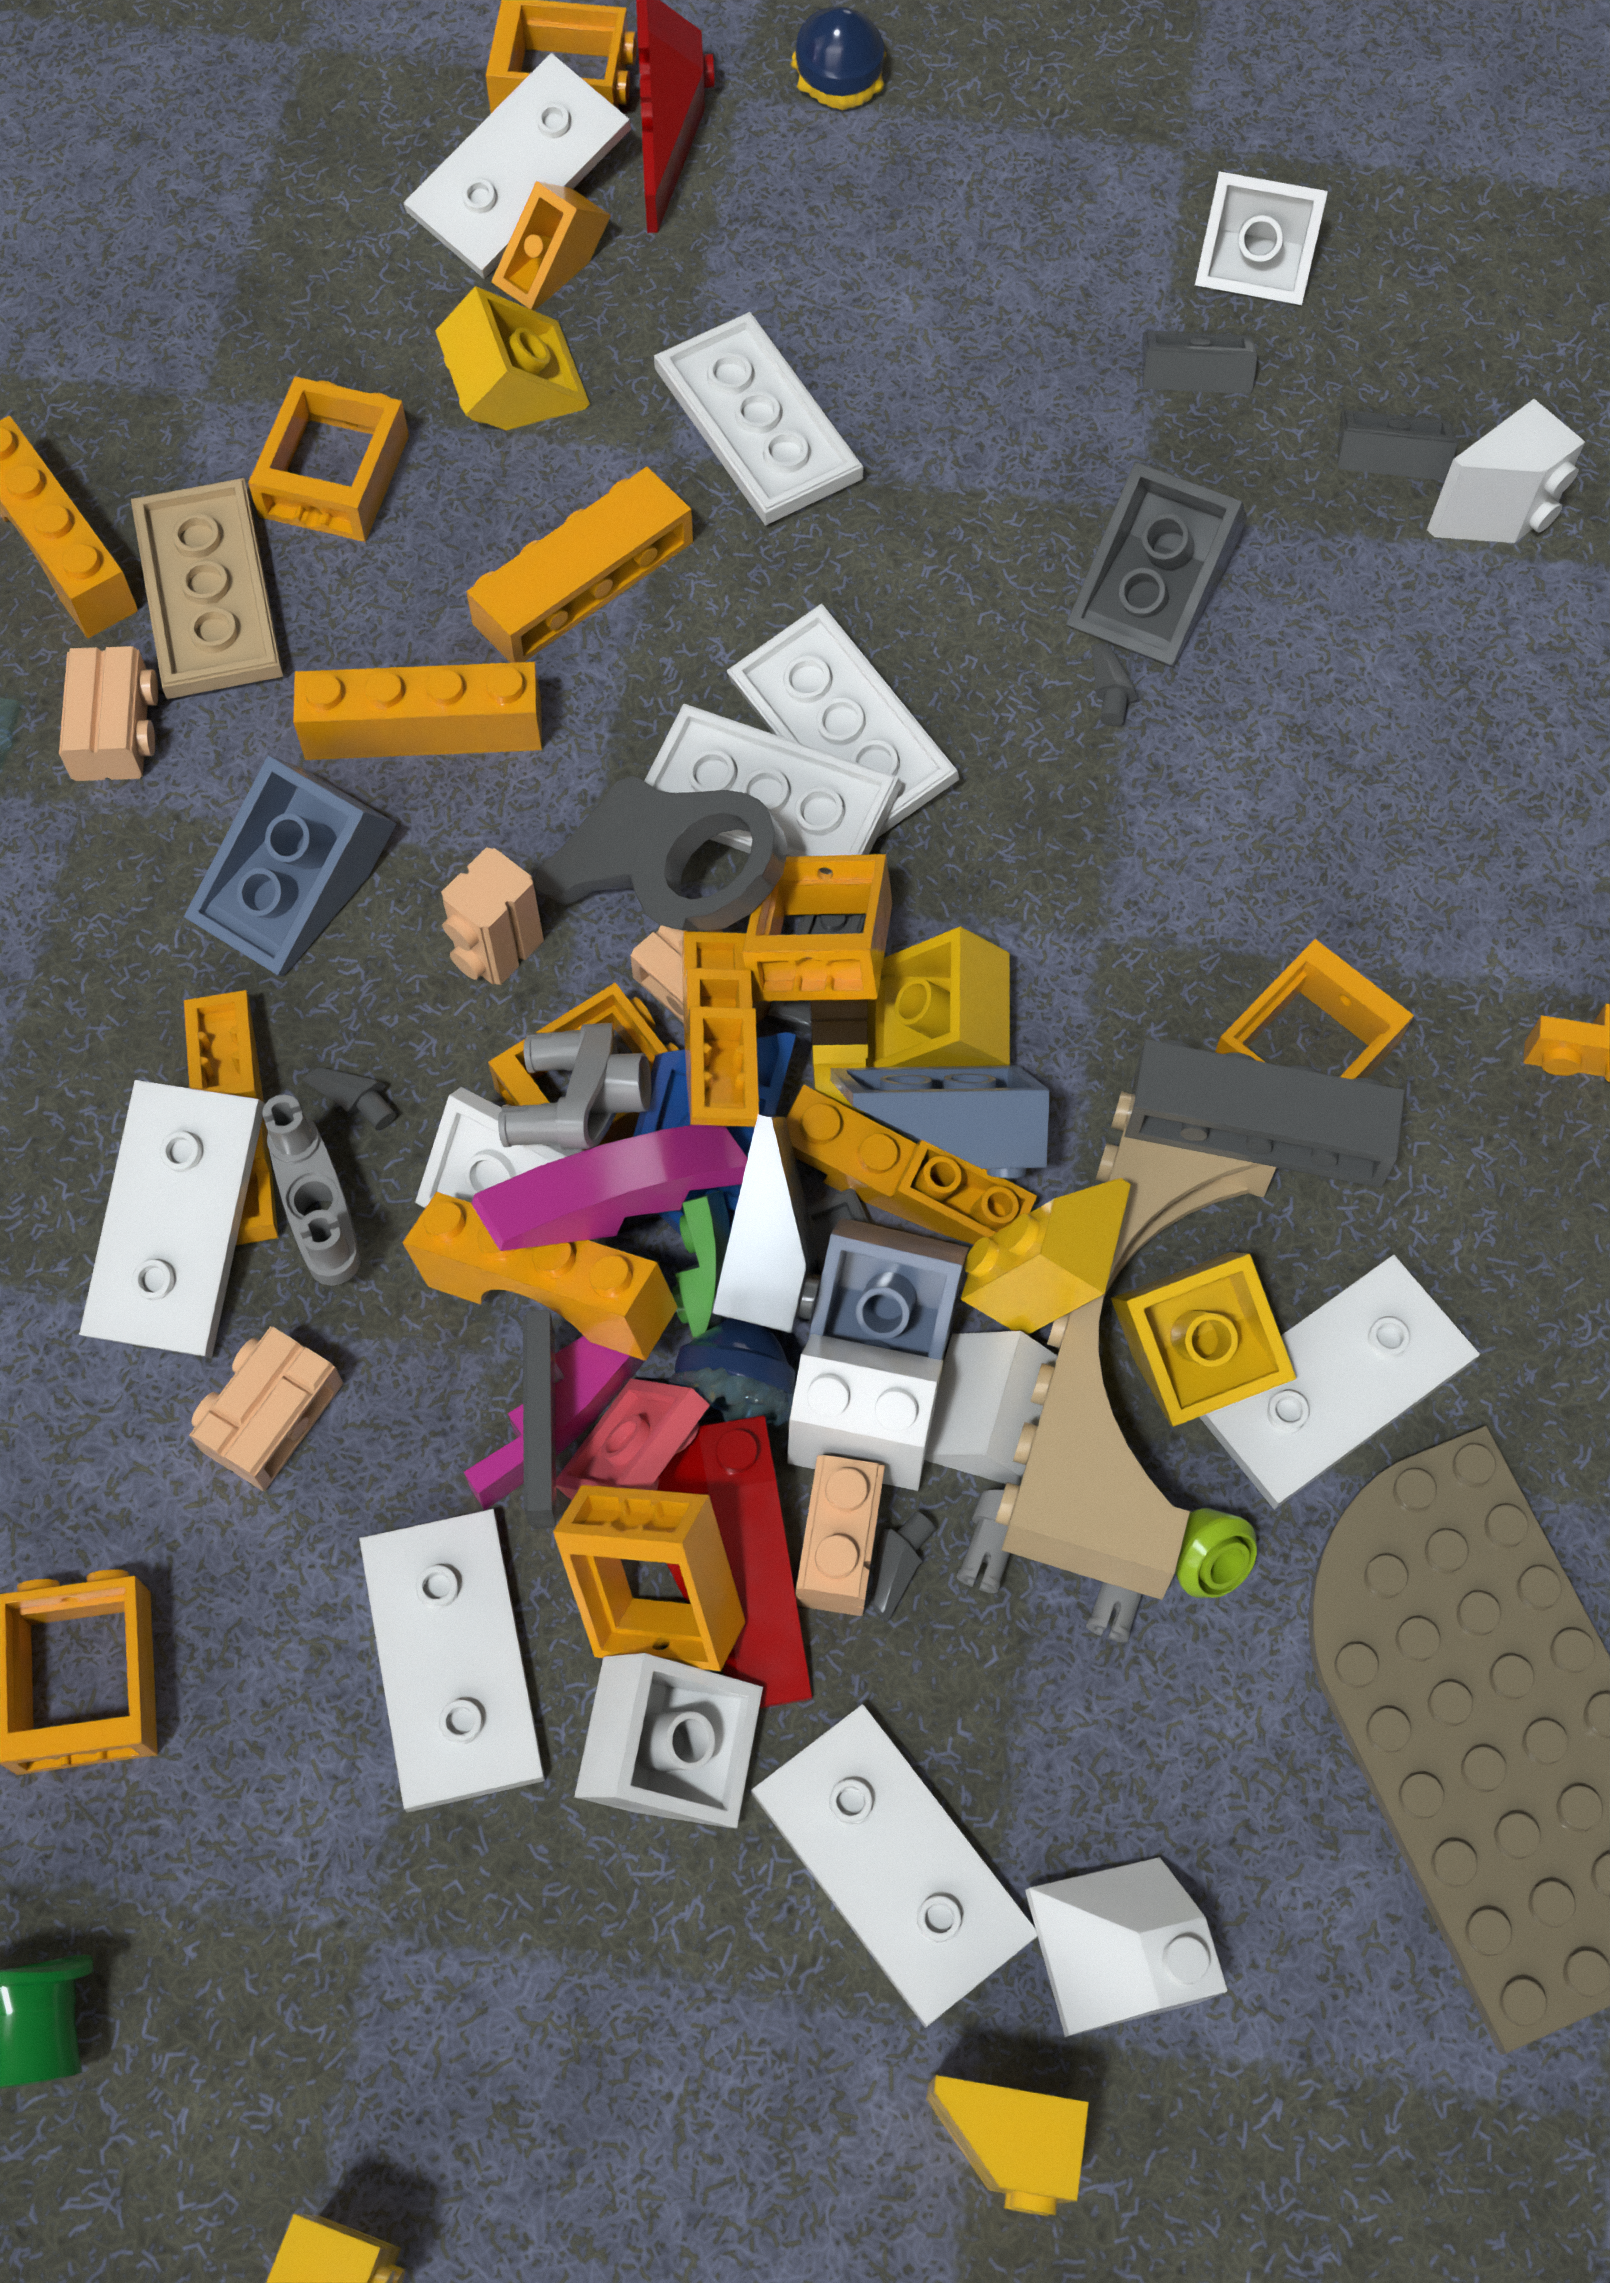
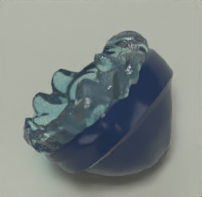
(738, 1371)

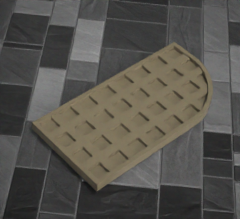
(1477, 1725)

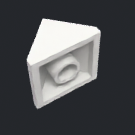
(1260, 238)
(985, 1402)

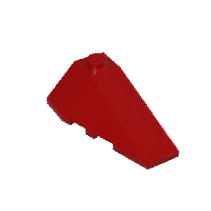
(671, 99)
(738, 1473)

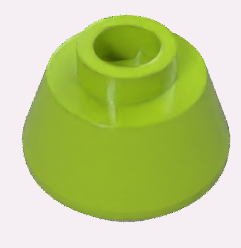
(1215, 1553)

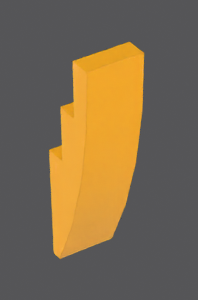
(719, 1030)
(226, 1062)

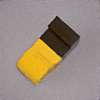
(837, 1041)

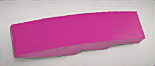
(599, 1187)
(586, 1385)

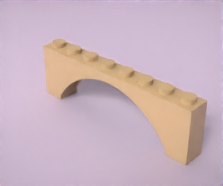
(1082, 1488)

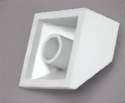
(1123, 1945)

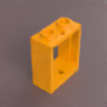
(562, 29)
(317, 502)
(821, 963)
(1338, 992)
(610, 1005)
(652, 1527)
(85, 1743)

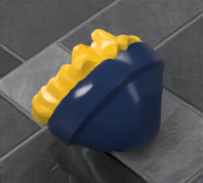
(839, 58)

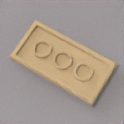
(206, 588)

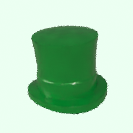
(39, 2021)

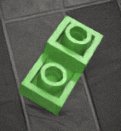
(707, 1234)

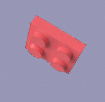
(635, 1438)

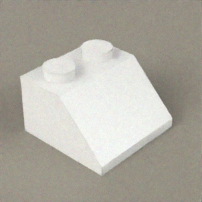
(1509, 479)
(863, 1407)
(669, 1740)

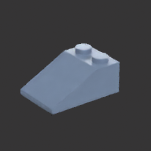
(287, 865)
(973, 1112)
(888, 1289)

